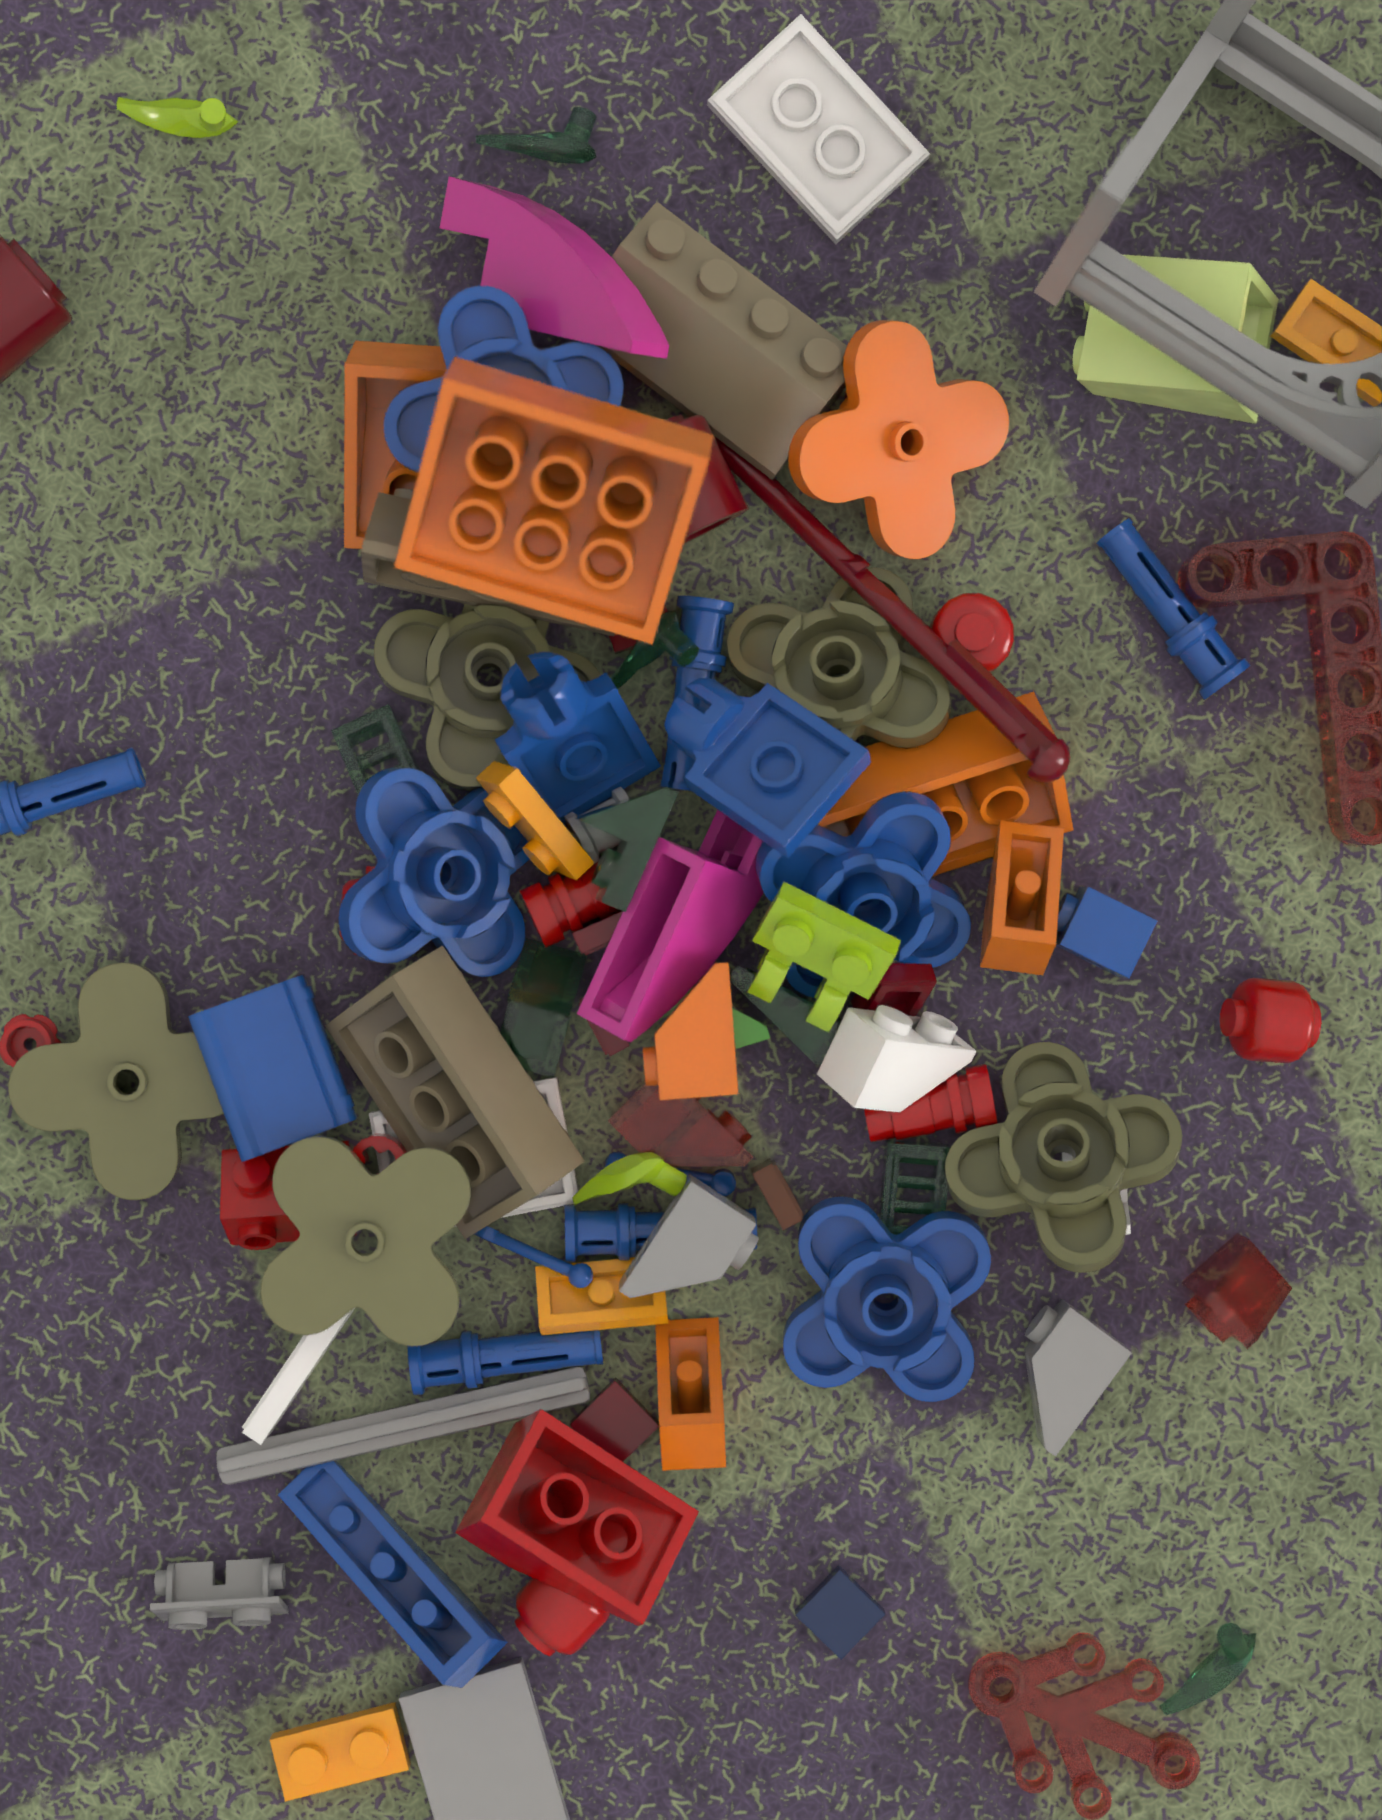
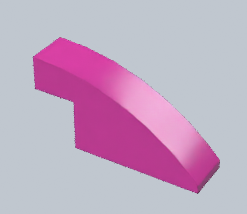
(553, 270)
(674, 927)

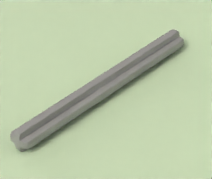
(403, 1425)

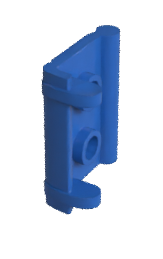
(272, 1067)

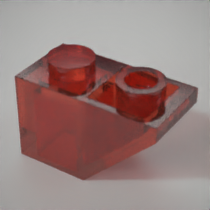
(681, 1130)
(1236, 1292)

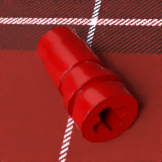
(564, 905)
(952, 1104)

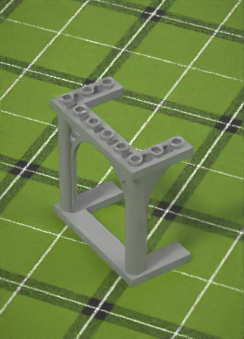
(1262, 380)

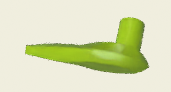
(180, 116)
(630, 1171)

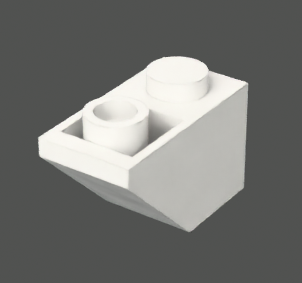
(892, 1057)

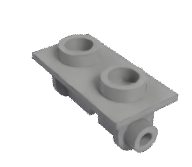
(195, 1597)

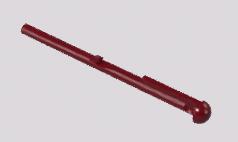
(952, 661)

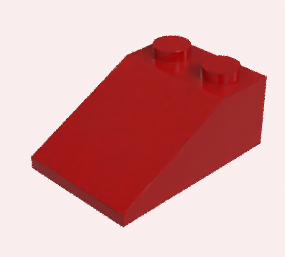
(577, 1518)

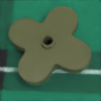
(438, 664)
(882, 687)
(76, 1085)
(1074, 1201)
(408, 1210)

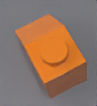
(1022, 898)
(696, 1043)
(690, 1394)

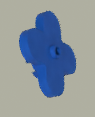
(492, 331)
(879, 878)
(404, 898)
(914, 1335)

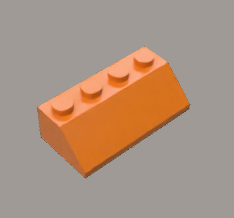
(970, 776)

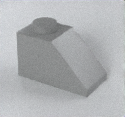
(691, 1243)
(1067, 1370)

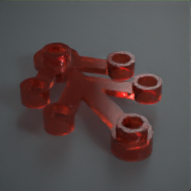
(1075, 1716)

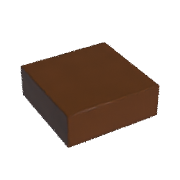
(777, 1193)

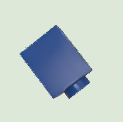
(1102, 931)

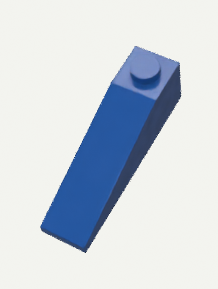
(394, 1573)

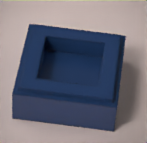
(839, 1612)

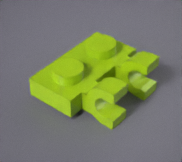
(825, 942)

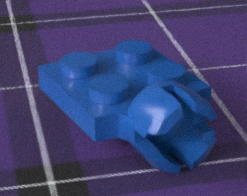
(571, 735)
(763, 760)

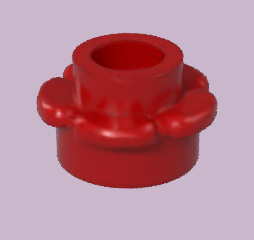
(22, 1028)

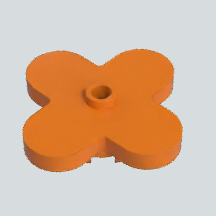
(898, 439)

